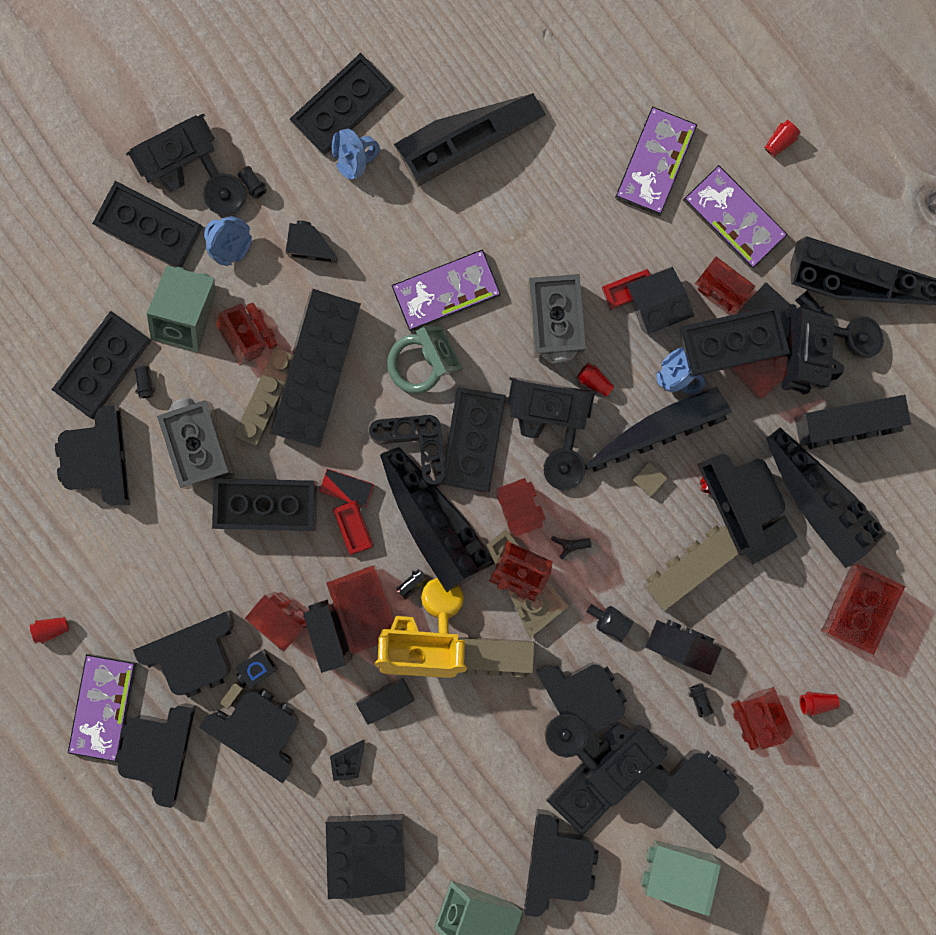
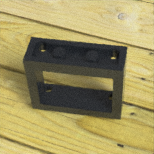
(327, 636)

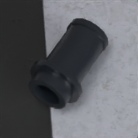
(252, 182)
(807, 301)
(144, 382)
(412, 583)
(701, 700)

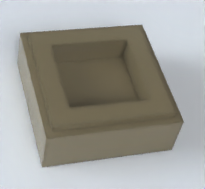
(649, 479)
(232, 694)

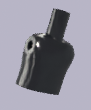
(611, 622)

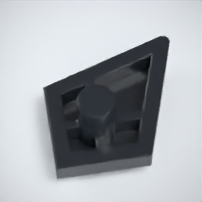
(347, 762)

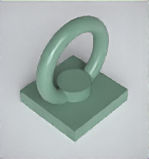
(436, 351)

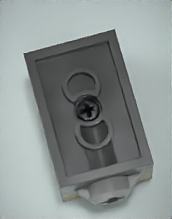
(556, 317)
(194, 443)

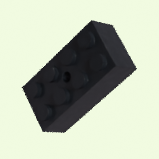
(852, 420)
(240, 504)

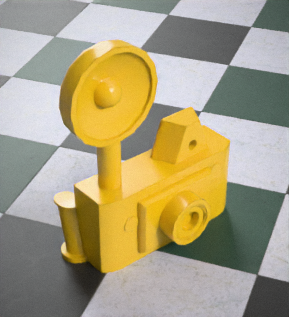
(424, 652)

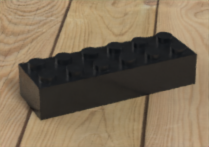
(315, 368)

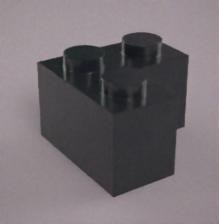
(686, 647)

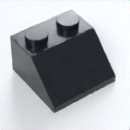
(659, 300)

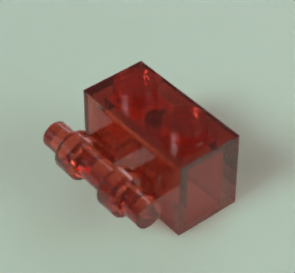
(724, 285)
(241, 334)
(521, 572)
(766, 718)

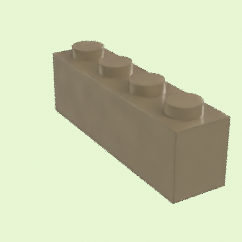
(692, 568)
(498, 656)

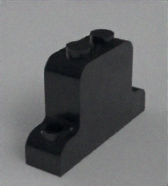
(96, 457)
(744, 498)
(191, 655)
(586, 695)
(257, 731)
(157, 751)
(697, 792)
(558, 865)

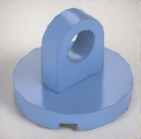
(350, 152)
(227, 240)
(676, 374)

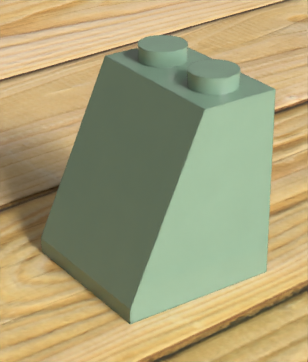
(181, 308)
(681, 876)
(476, 913)

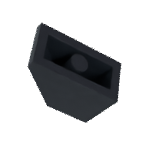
(307, 243)

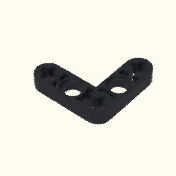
(425, 439)

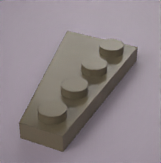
(547, 604)

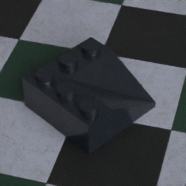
(364, 855)

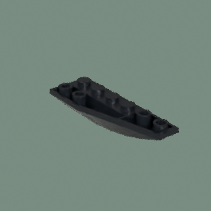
(463, 135)
(855, 276)
(663, 425)
(825, 501)
(435, 523)

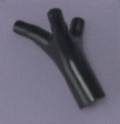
(571, 545)

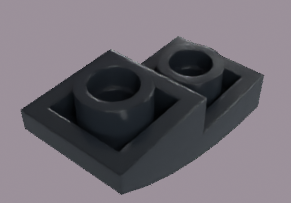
(778, 535)
(385, 702)

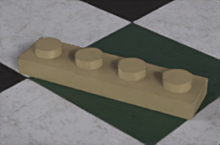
(264, 399)

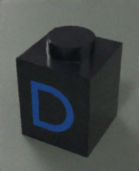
(256, 669)

